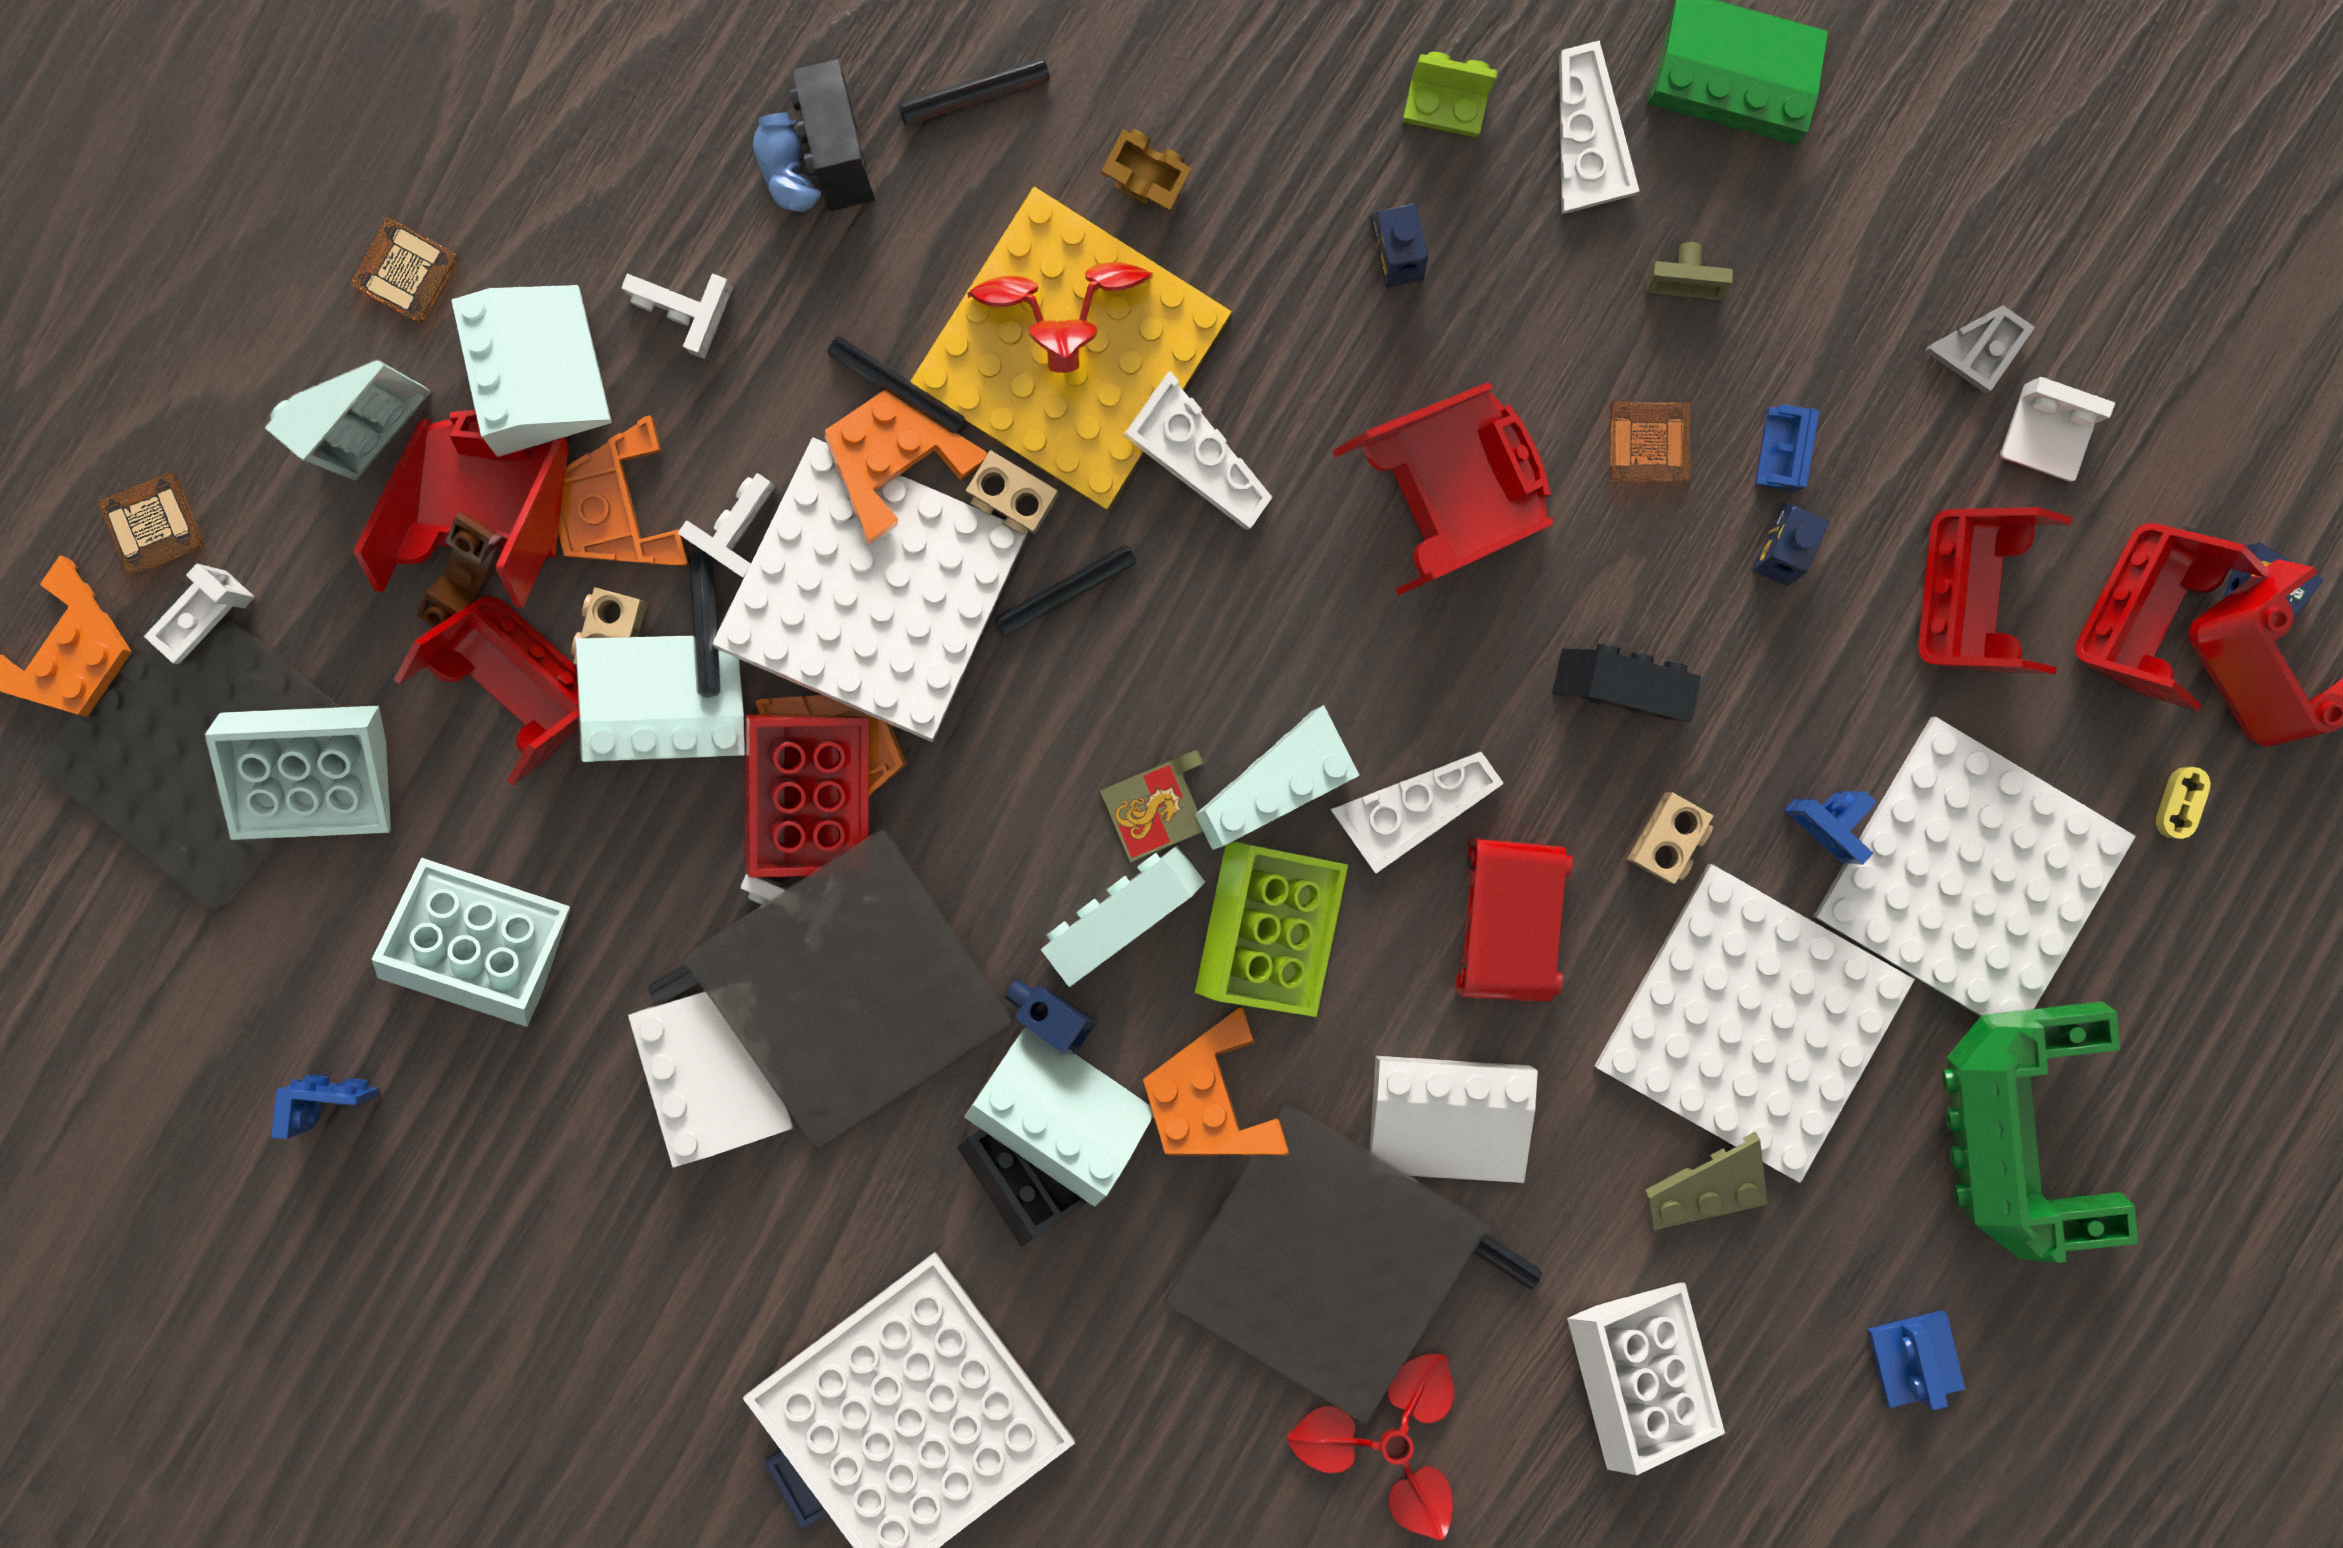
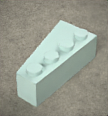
(1288, 775)
(1123, 915)

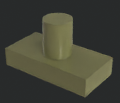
(1688, 276)

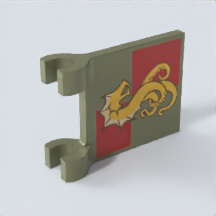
(1154, 807)

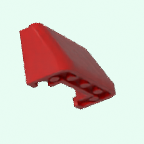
(1513, 921)

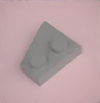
(1983, 347)

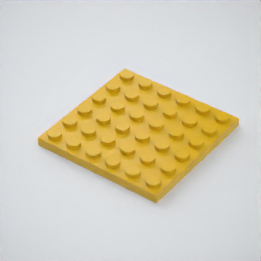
(1077, 418)

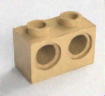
(1017, 485)
(596, 626)
(1662, 832)

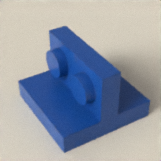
(1833, 821)
(1916, 1360)

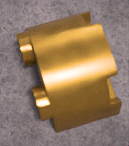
(1145, 172)

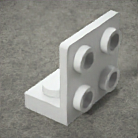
(2053, 427)

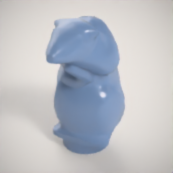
(779, 158)

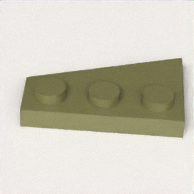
(1719, 1187)

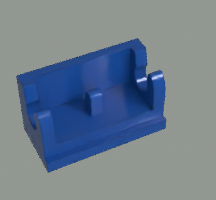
(1787, 447)

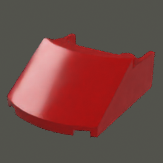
(455, 471)
(1465, 477)

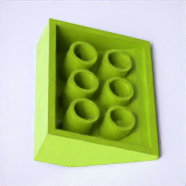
(1271, 929)

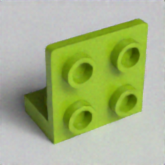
(1449, 94)

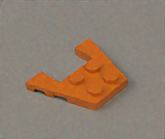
(882, 443)
(598, 507)
(78, 654)
(884, 750)
(1194, 1103)

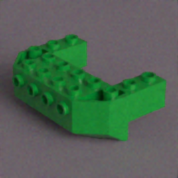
(1997, 1132)

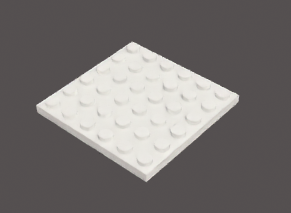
(875, 621)
(1974, 874)
(1754, 1021)
(909, 1415)

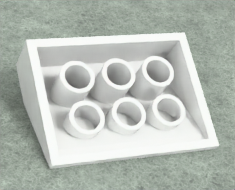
(703, 1081)
(1453, 1117)
(1646, 1378)

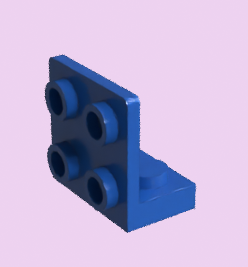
(299, 1103)

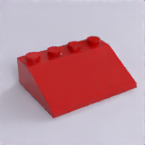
(803, 791)

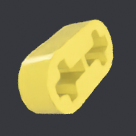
(2178, 800)

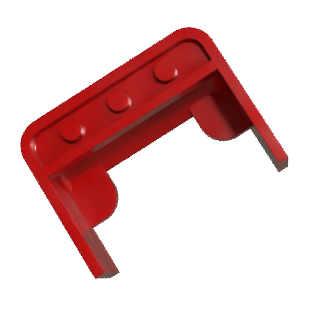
(1966, 584)
(2144, 598)
(512, 665)
(2247, 667)

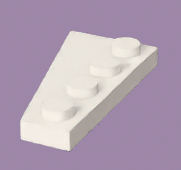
(1592, 139)
(1189, 447)
(1408, 812)

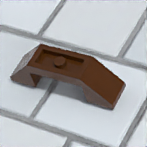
(466, 572)

